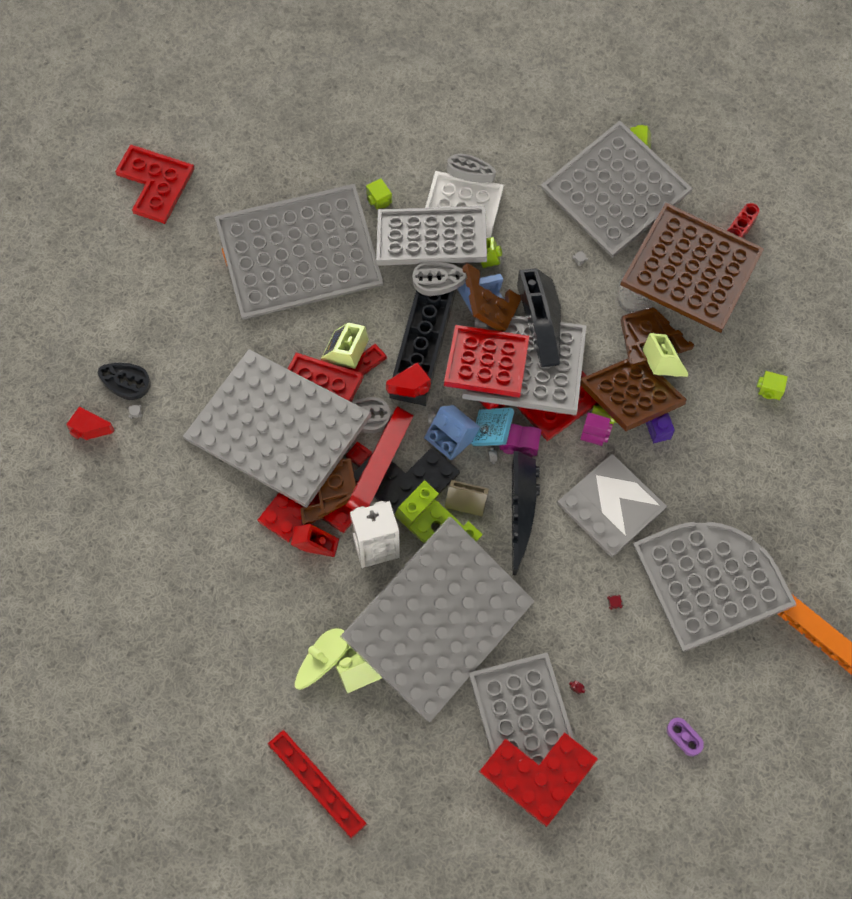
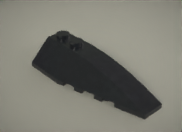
(523, 504)

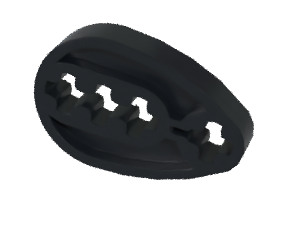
(123, 389)

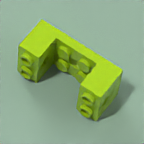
(423, 510)

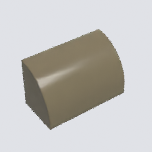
(466, 498)

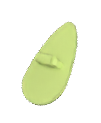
(321, 657)

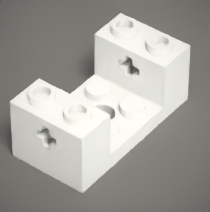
(378, 539)

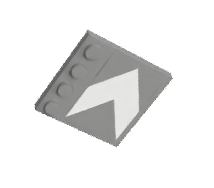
(612, 505)

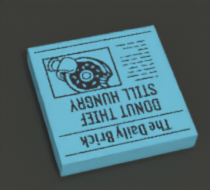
(493, 426)

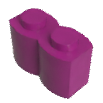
(596, 429)
(522, 439)

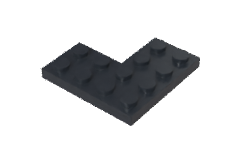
(398, 485)

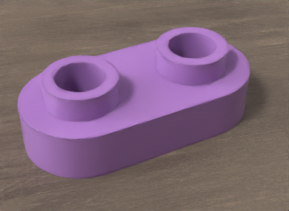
(685, 736)

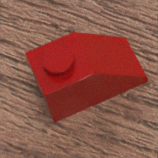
(409, 382)
(88, 425)
(314, 540)

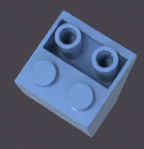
(451, 431)

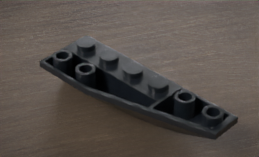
(542, 313)

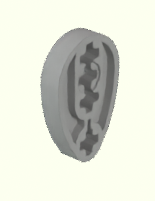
(470, 168)
(437, 287)
(374, 405)

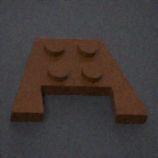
(486, 305)
(637, 328)
(333, 493)

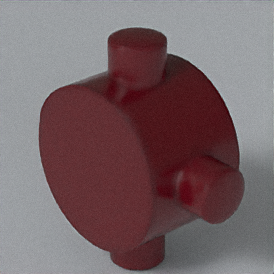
(615, 602)
(577, 687)

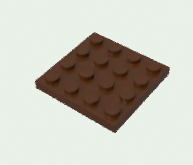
(632, 394)

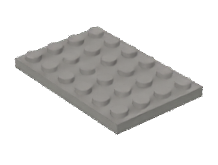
(431, 235)
(521, 705)

